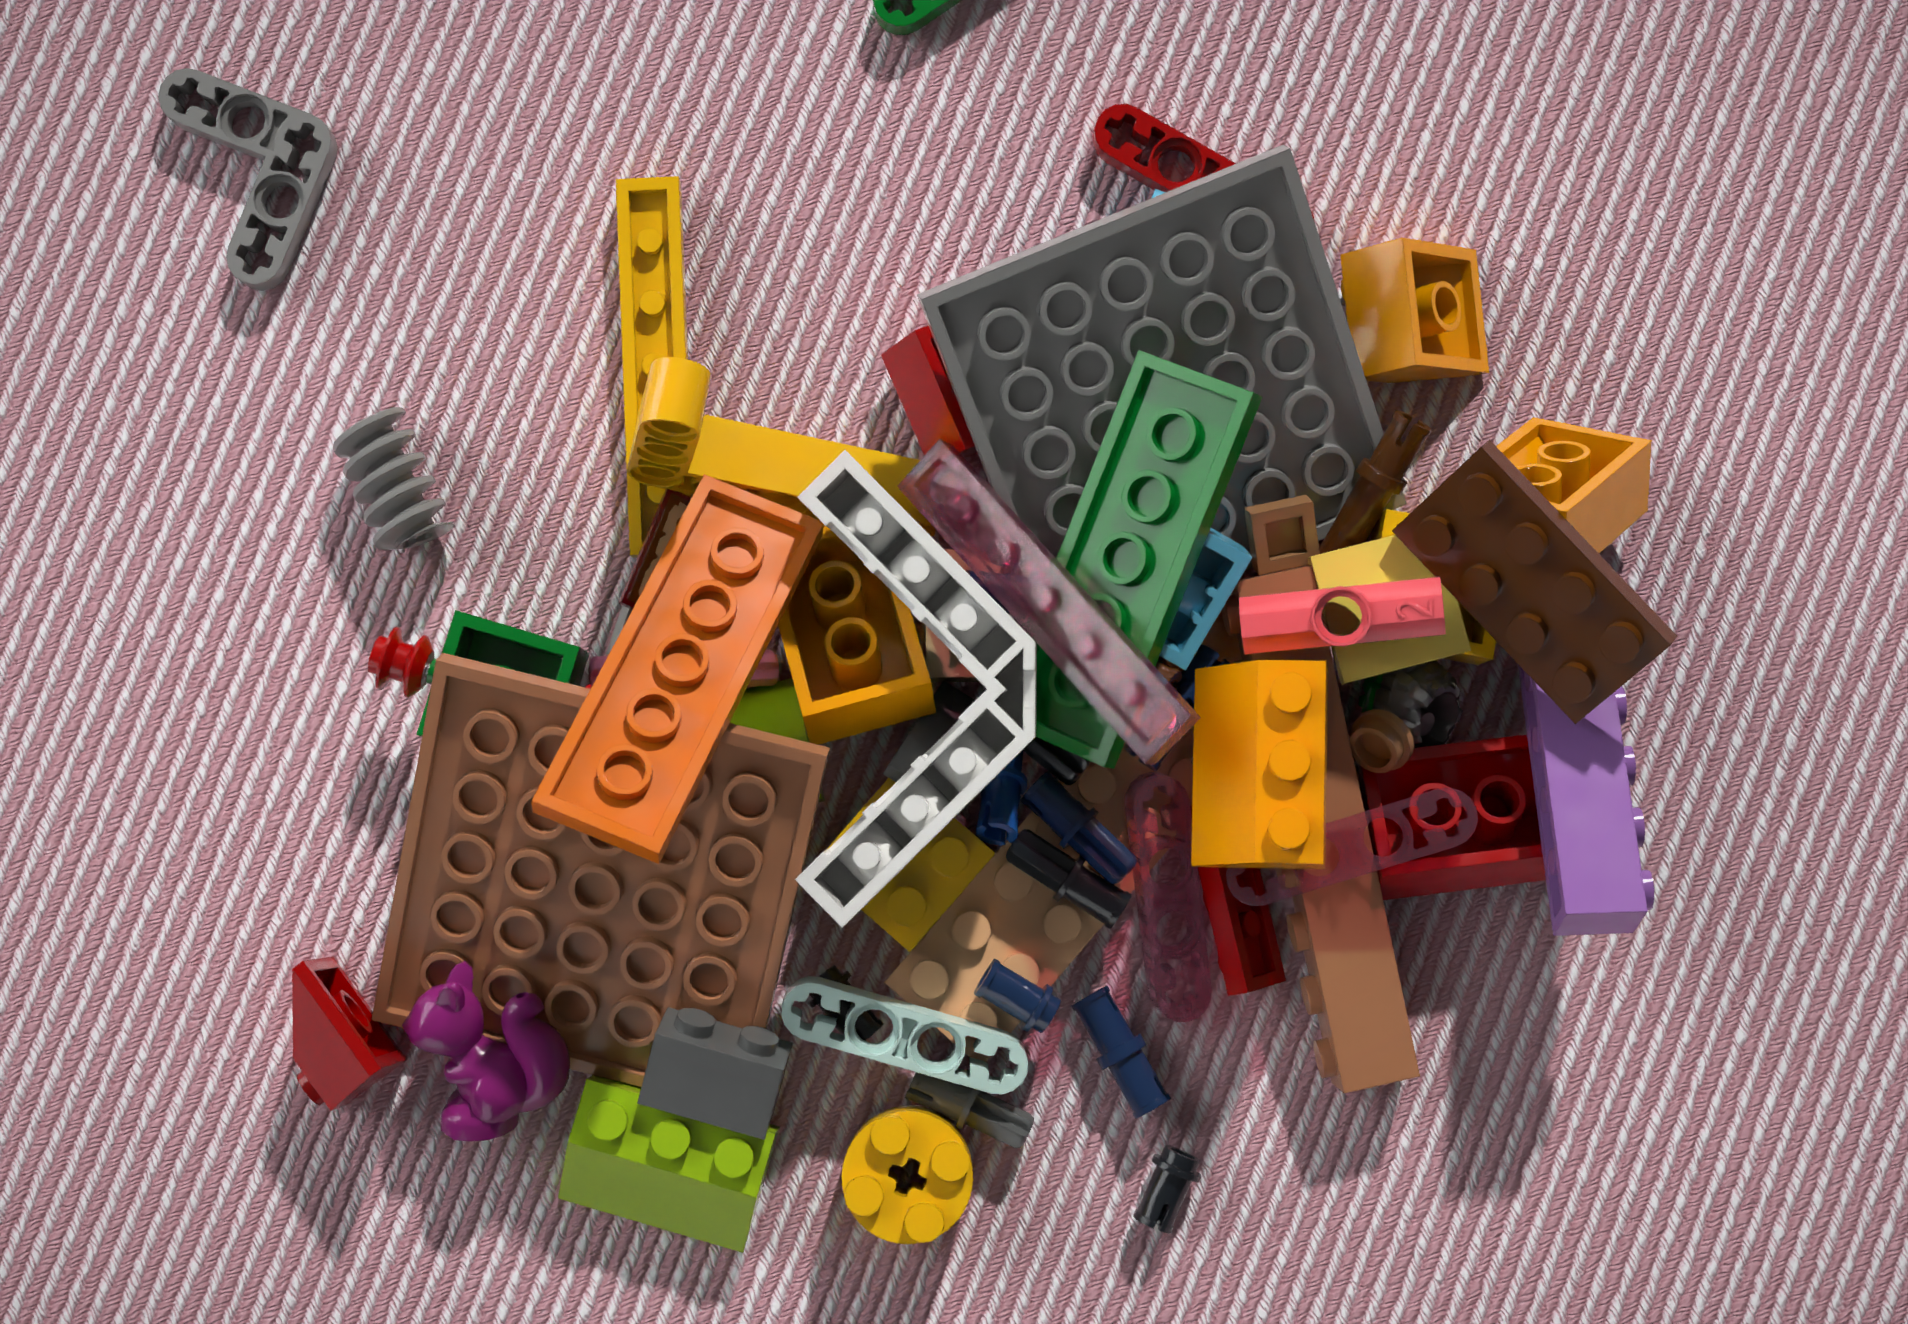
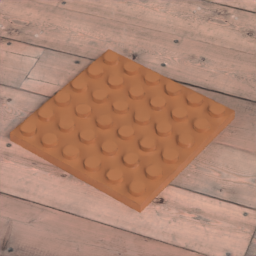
(575, 917)

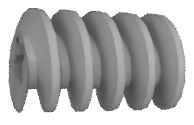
(389, 482)

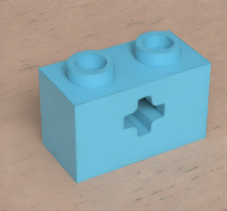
(1208, 590)

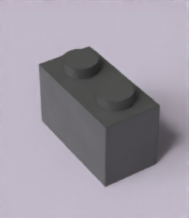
(715, 1071)

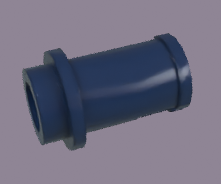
(1018, 996)

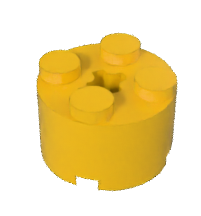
(922, 1209)

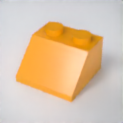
(1415, 310)

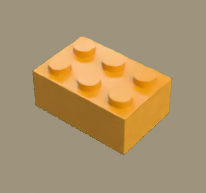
(852, 648)

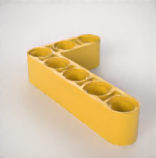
(680, 444)

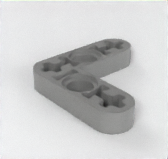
(272, 146)

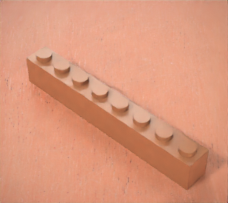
(1345, 924)

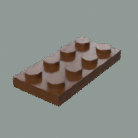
(1534, 583)

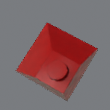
(335, 1037)

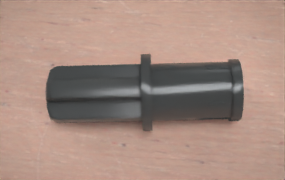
(972, 1108)

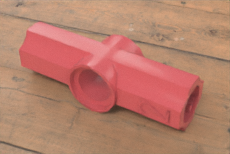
(1387, 608)

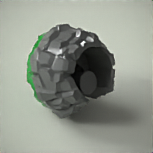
(1421, 697)

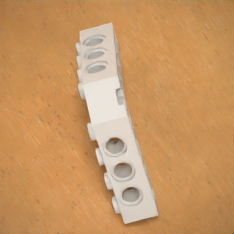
(984, 736)

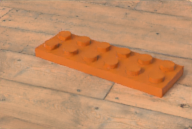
(678, 669)

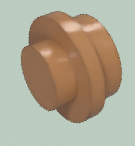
(1380, 741)

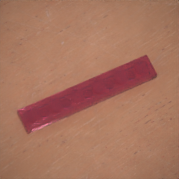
(1049, 603)

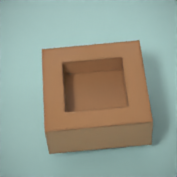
(1281, 534)

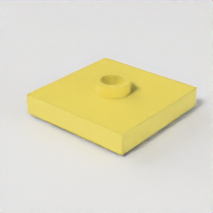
(1381, 562)

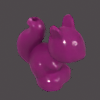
(491, 1076)

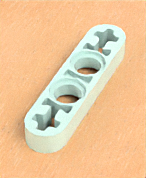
(901, 1045)

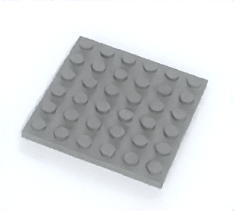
(1199, 276)

